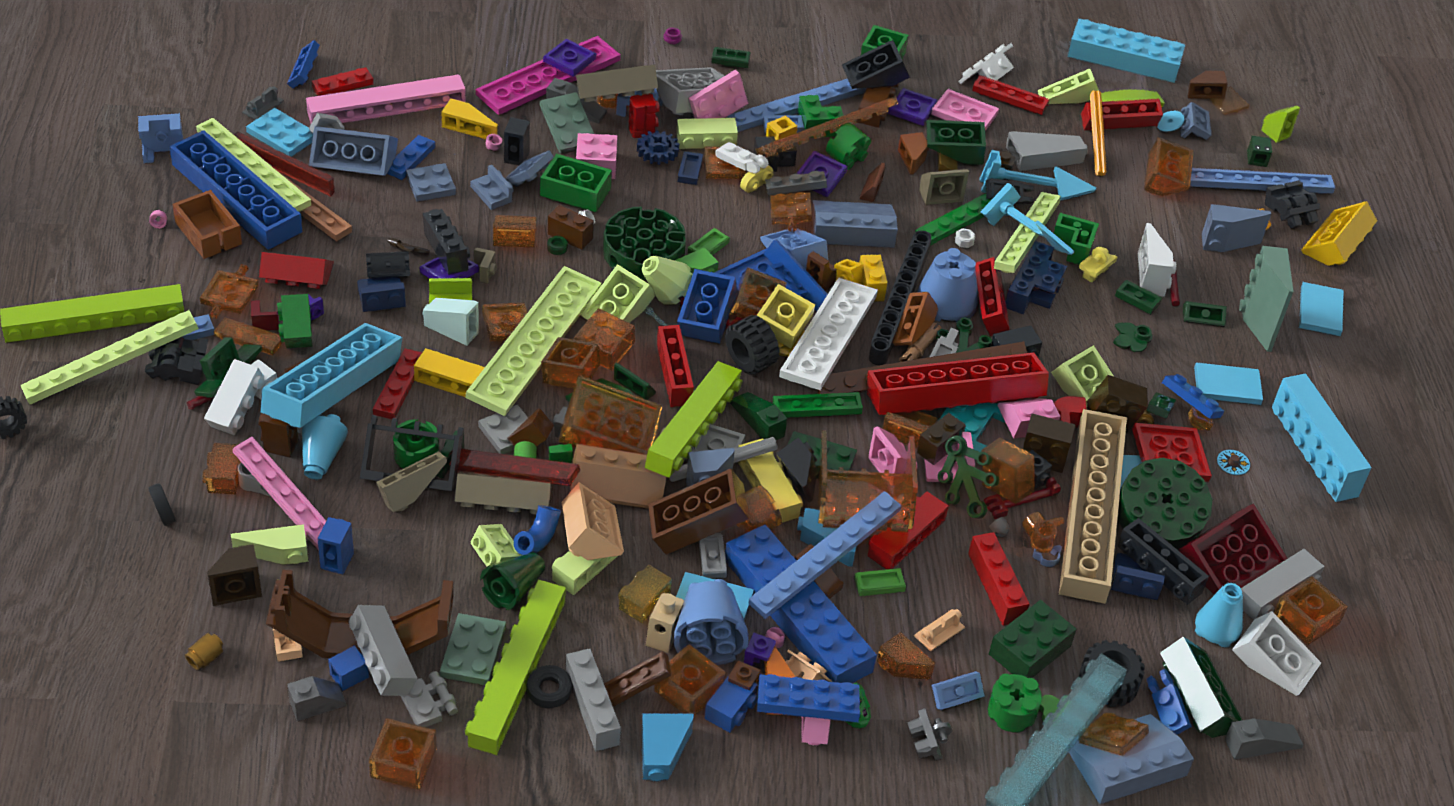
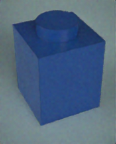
(348, 668)

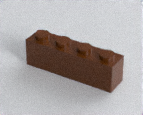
(875, 95)

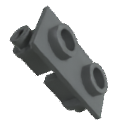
(262, 105)

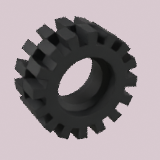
(15, 421)

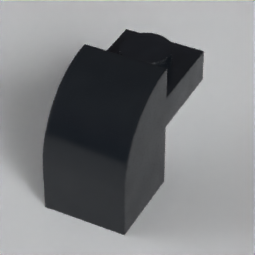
(781, 159)

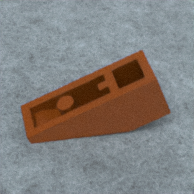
(916, 318)

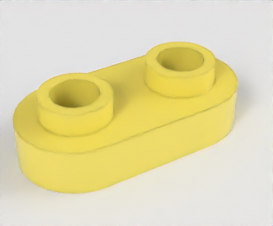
(752, 181)

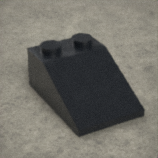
(876, 68)

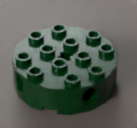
(639, 234)
(1167, 499)

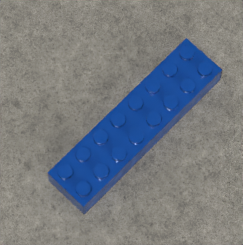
(241, 191)
(809, 616)

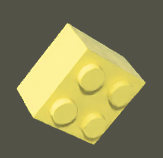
(786, 314)

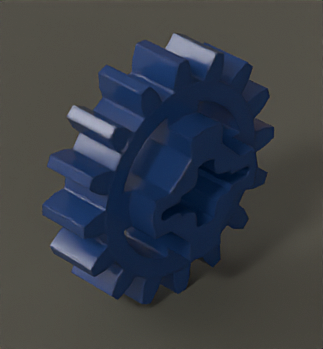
(659, 147)

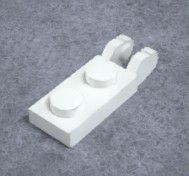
(741, 158)

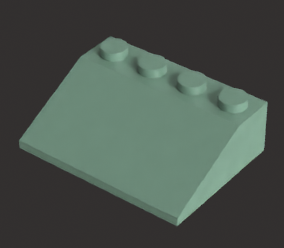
(1267, 294)

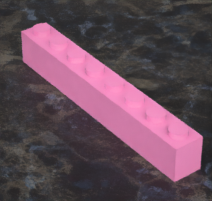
(388, 99)

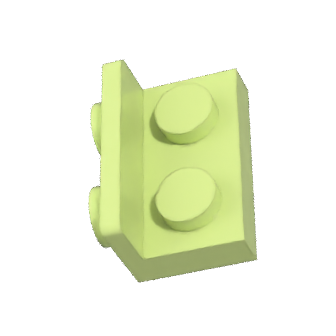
(493, 544)

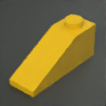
(467, 119)

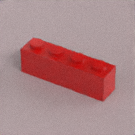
(1126, 114)
(991, 297)
(674, 364)
(892, 547)
(998, 577)

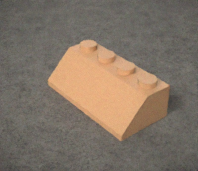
(591, 525)

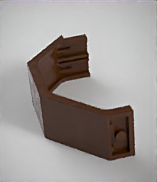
(330, 633)

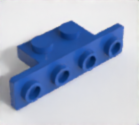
(788, 269)

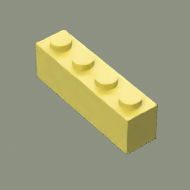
(769, 473)

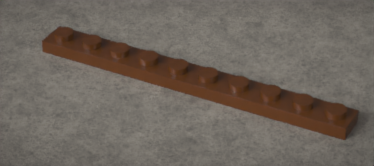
(856, 379)

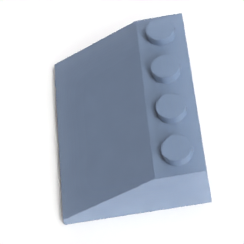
(855, 223)
(1151, 762)

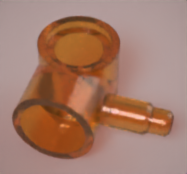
(1041, 531)

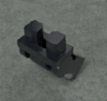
(1293, 203)
(178, 359)

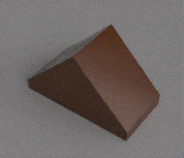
(533, 430)

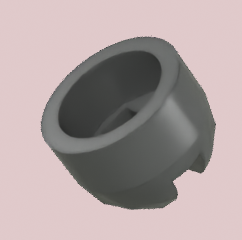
(1000, 527)

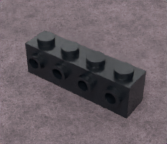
(446, 241)
(1160, 557)

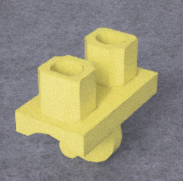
(1097, 263)

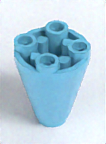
(321, 443)
(1222, 616)

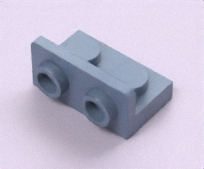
(1196, 121)
(493, 188)

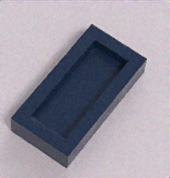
(690, 168)

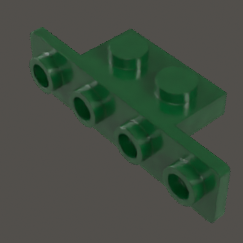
(218, 361)

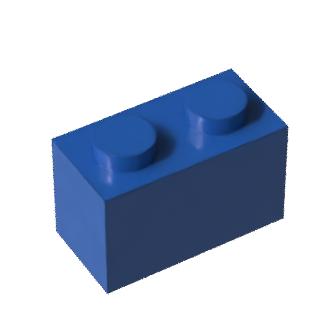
(335, 545)
(730, 705)

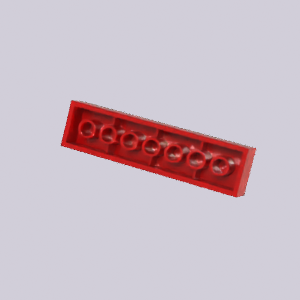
(957, 383)

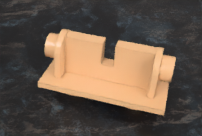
(940, 630)
(800, 665)

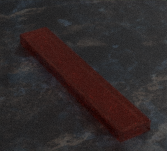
(290, 166)
(518, 467)

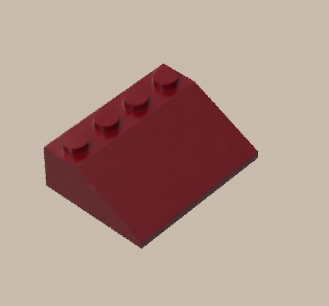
(1235, 550)

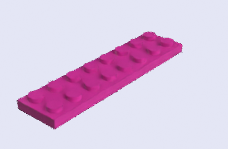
(534, 79)

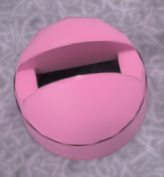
(495, 138)
(162, 221)
(776, 634)

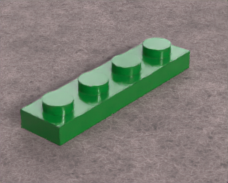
(819, 404)

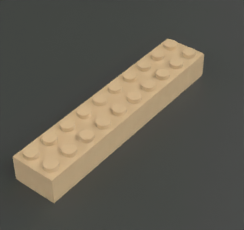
(1093, 507)

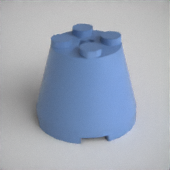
(952, 285)
(711, 622)

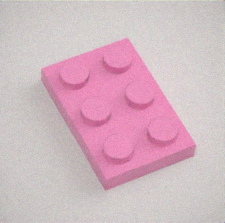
(719, 98)
(958, 107)

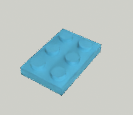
(281, 132)

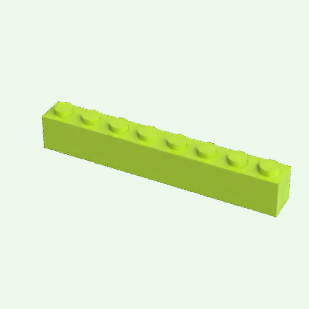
(91, 313)
(693, 419)
(518, 661)

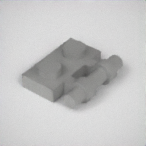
(421, 704)

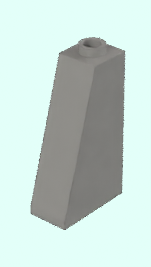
(1045, 150)

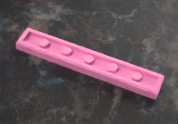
(280, 488)

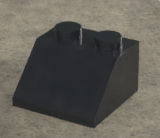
(800, 466)

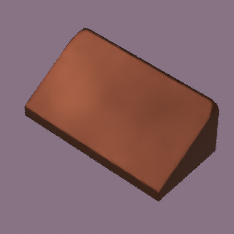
(873, 184)

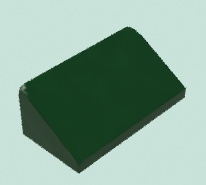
(1204, 313)
(633, 382)

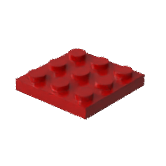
(1172, 443)

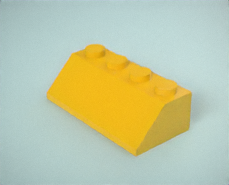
(1340, 234)

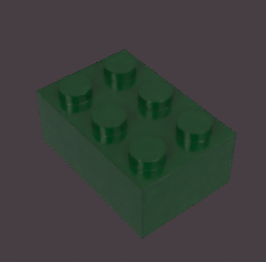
(1032, 640)

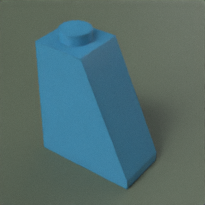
(814, 533)
(663, 743)

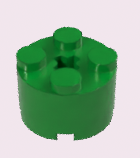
(848, 145)
(413, 448)
(1014, 702)

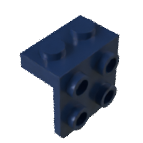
(381, 293)
(1134, 580)

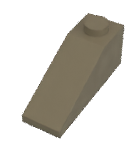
(407, 484)

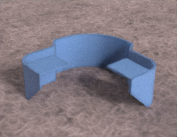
(1038, 556)

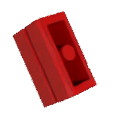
(642, 114)

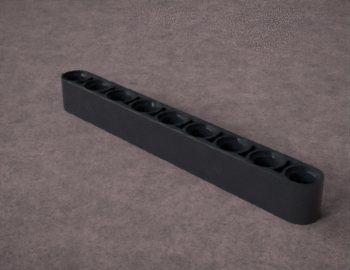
(904, 285)

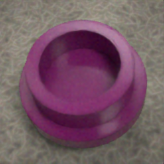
(672, 36)

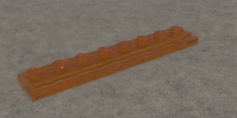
(833, 125)

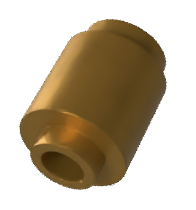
(204, 651)

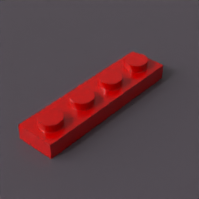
(1010, 94)
(397, 385)

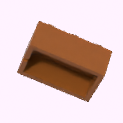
(207, 224)

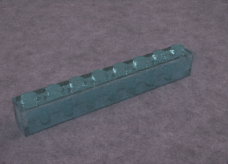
(1058, 735)

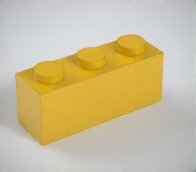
(445, 372)

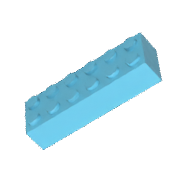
(1126, 50)
(1321, 438)

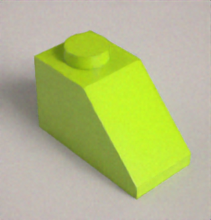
(1280, 123)

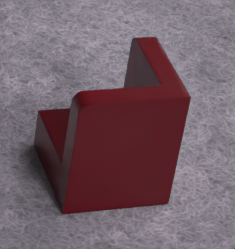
(263, 320)

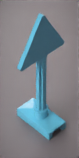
(1067, 184)
(1003, 204)

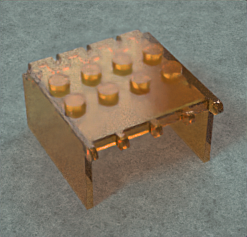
(847, 492)

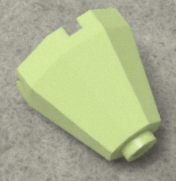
(667, 278)

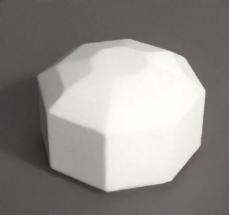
(965, 238)

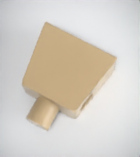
(664, 614)

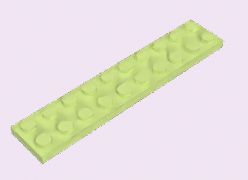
(522, 353)

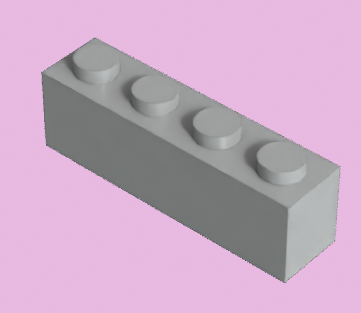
(1265, 592)
(382, 650)
(593, 700)

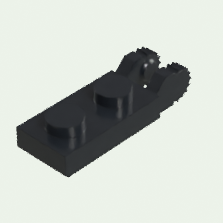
(993, 187)

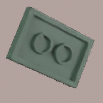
(565, 120)
(473, 649)

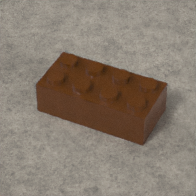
(698, 511)

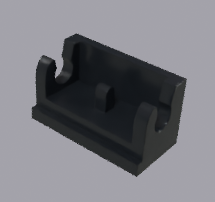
(387, 264)

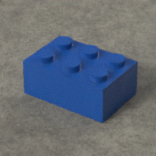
(707, 305)

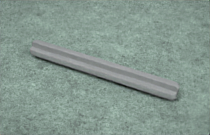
(741, 453)

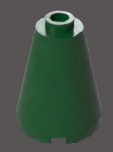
(511, 579)

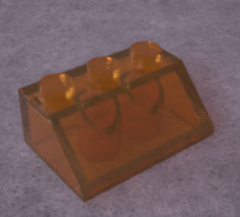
(1168, 168)

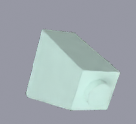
(453, 318)

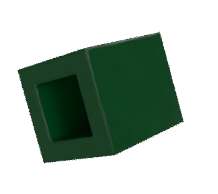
(1259, 151)

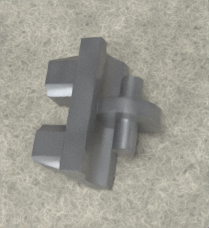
(923, 726)

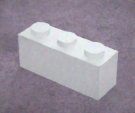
(234, 397)

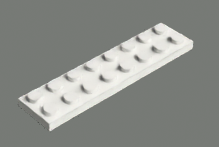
(828, 334)

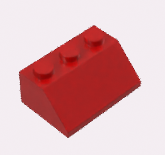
(295, 269)

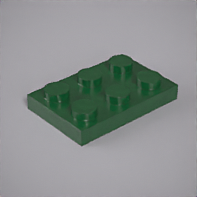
(837, 454)

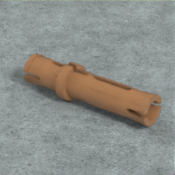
(917, 349)

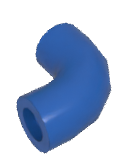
(540, 532)

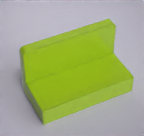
(450, 288)

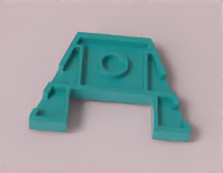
(976, 419)

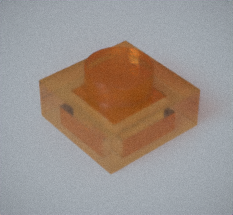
(1199, 420)

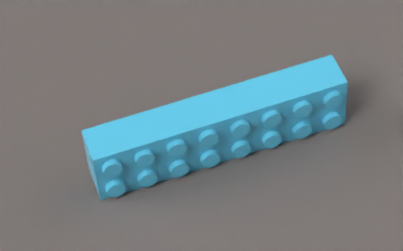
(330, 375)

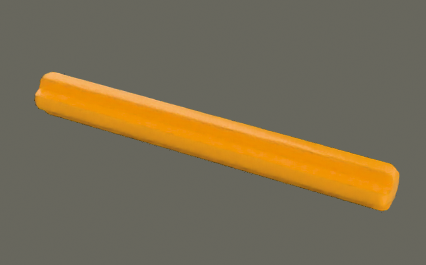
(1098, 133)

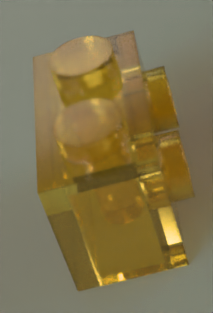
(643, 593)

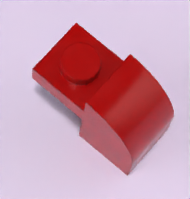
(1070, 409)

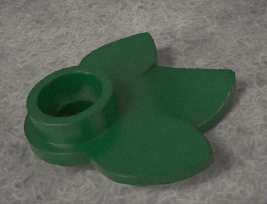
(1133, 336)

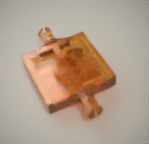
(791, 209)
(229, 291)

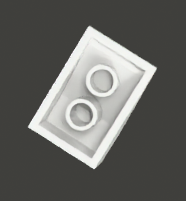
(1155, 262)
(1277, 653)

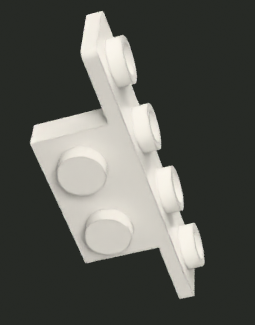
(994, 66)

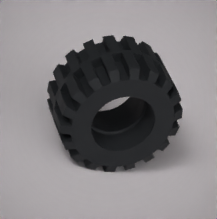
(752, 344)
(1127, 659)

